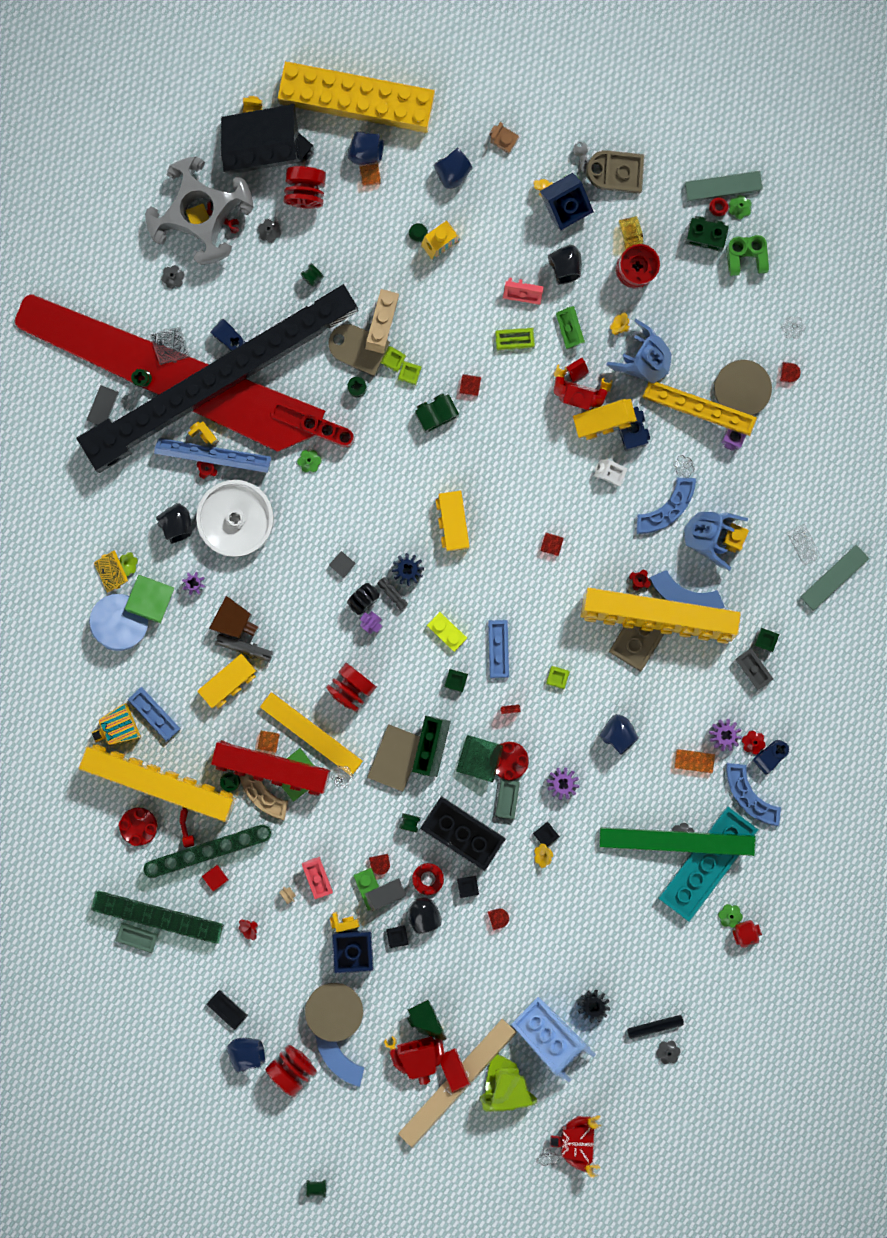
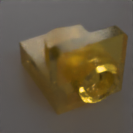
(631, 231)

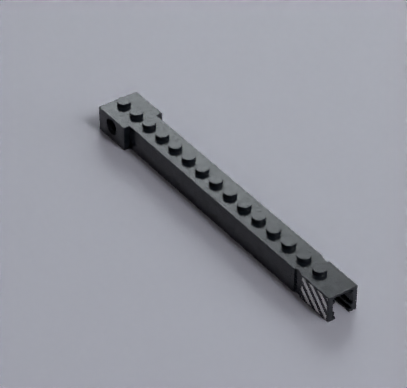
(112, 440)

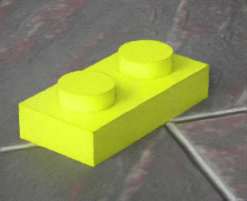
(446, 631)

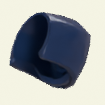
(365, 148)
(453, 169)
(619, 733)
(246, 1053)

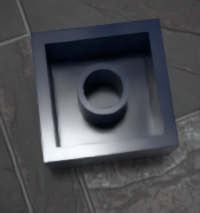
(566, 201)
(352, 951)

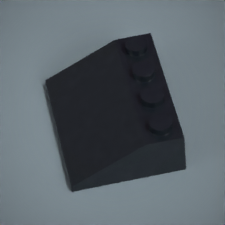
(260, 139)

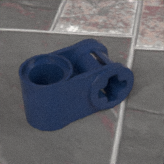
(226, 334)
(769, 758)

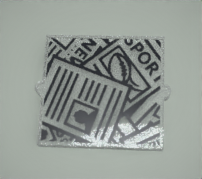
(170, 345)

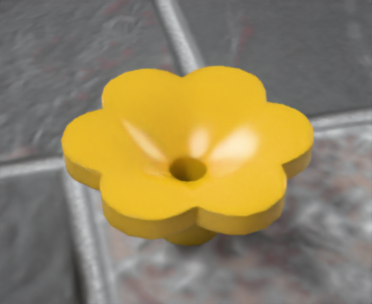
(541, 184)
(620, 324)
(543, 855)

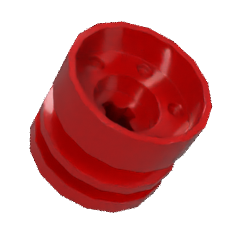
(304, 187)
(646, 260)
(350, 687)
(288, 1073)

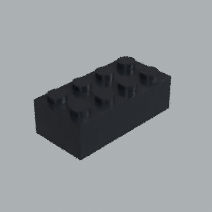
(463, 833)

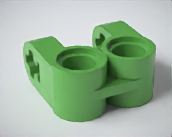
(747, 251)

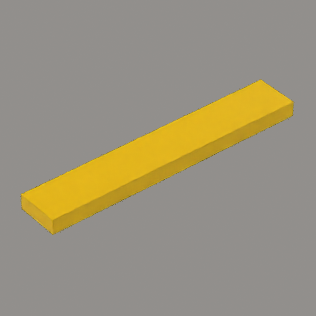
(700, 408)
(310, 733)

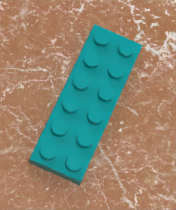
(704, 870)

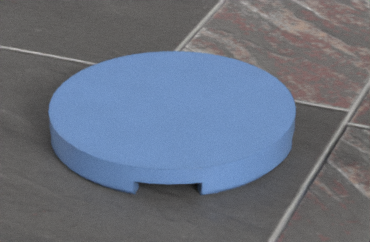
(115, 626)

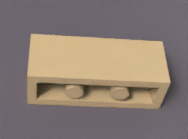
(382, 321)

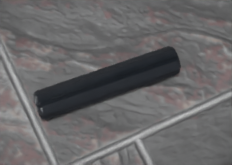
(656, 1026)

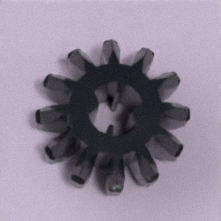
(363, 598)
(594, 1012)

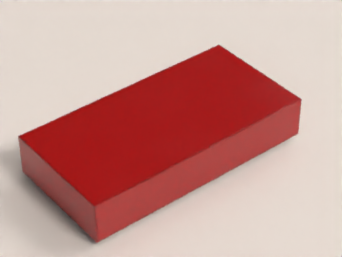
(454, 1070)

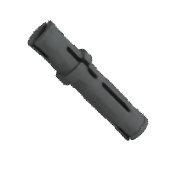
(243, 647)

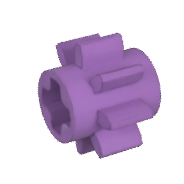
(195, 588)
(371, 622)

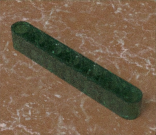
(200, 856)
(157, 917)

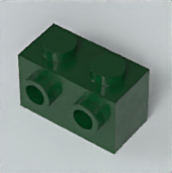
(707, 234)

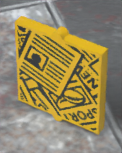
(111, 571)

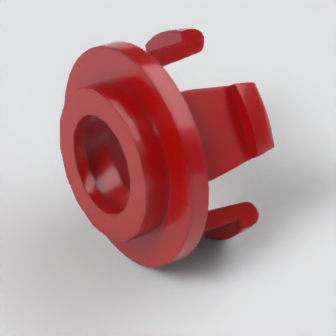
(436, 886)

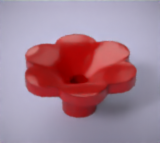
(748, 743)
(248, 929)

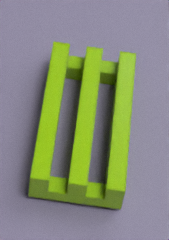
(513, 339)

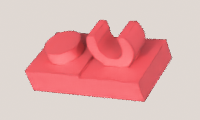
(523, 292)
(317, 878)

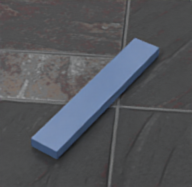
(212, 455)

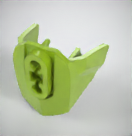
(505, 1087)

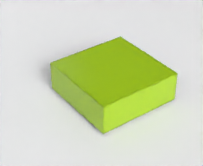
(393, 359)
(409, 373)
(557, 677)

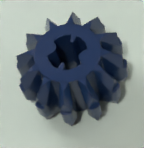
(400, 569)

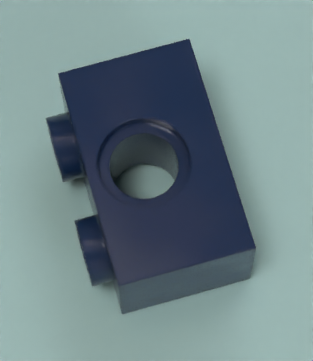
(635, 440)

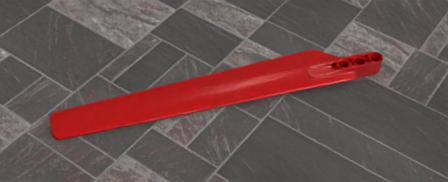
(245, 408)

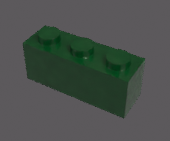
(431, 746)

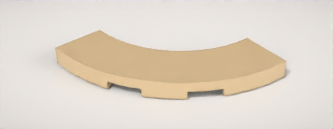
(264, 798)

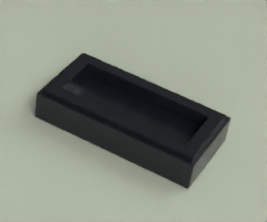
(227, 1009)

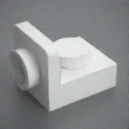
(610, 471)

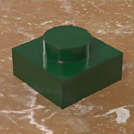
(766, 640)
(456, 680)

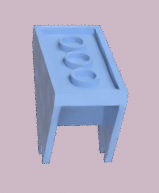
(550, 1037)

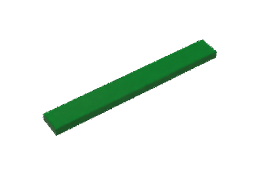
(677, 841)

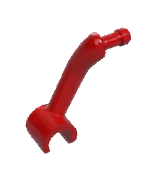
(229, 223)
(188, 840)

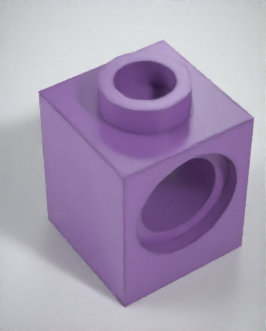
(729, 443)

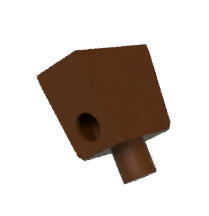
(233, 620)

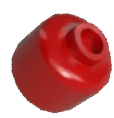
(747, 934)

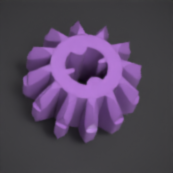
(723, 742)
(556, 784)

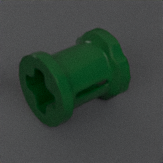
(143, 383)
(316, 1188)

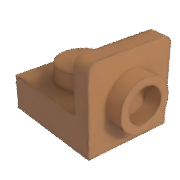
(503, 137)

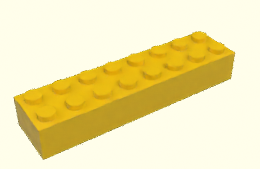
(356, 97)
(660, 615)
(157, 783)

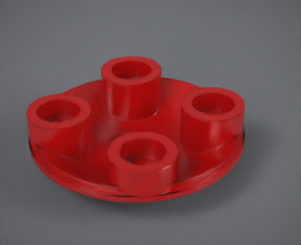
(513, 761)
(138, 826)

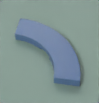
(671, 510)
(673, 592)
(747, 798)
(339, 1063)

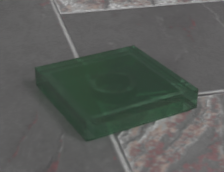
(479, 758)

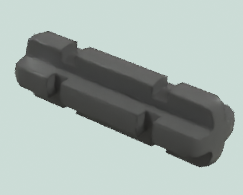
(392, 593)

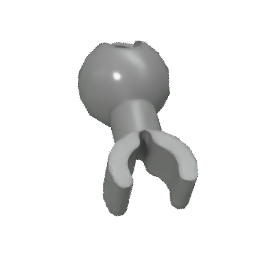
(581, 153)

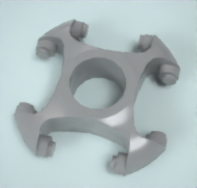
(189, 191)

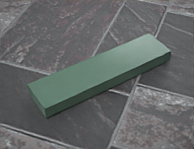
(723, 186)
(834, 577)

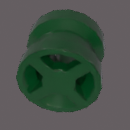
(312, 275)
(354, 387)
(227, 784)
(409, 822)

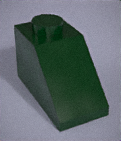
(425, 1020)

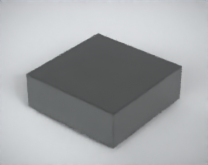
(342, 564)

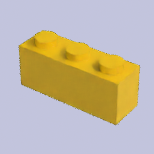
(605, 419)
(452, 521)
(227, 682)

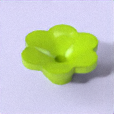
(128, 563)

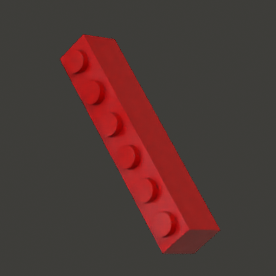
(270, 767)

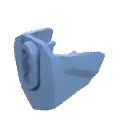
(651, 361)
(703, 532)

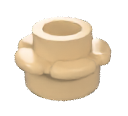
(287, 895)

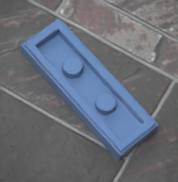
(498, 648)
(154, 714)

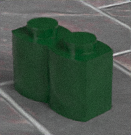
(436, 413)

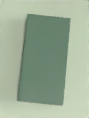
(507, 799)
(136, 937)

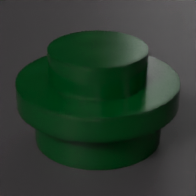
(417, 232)

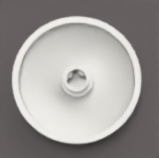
(235, 518)

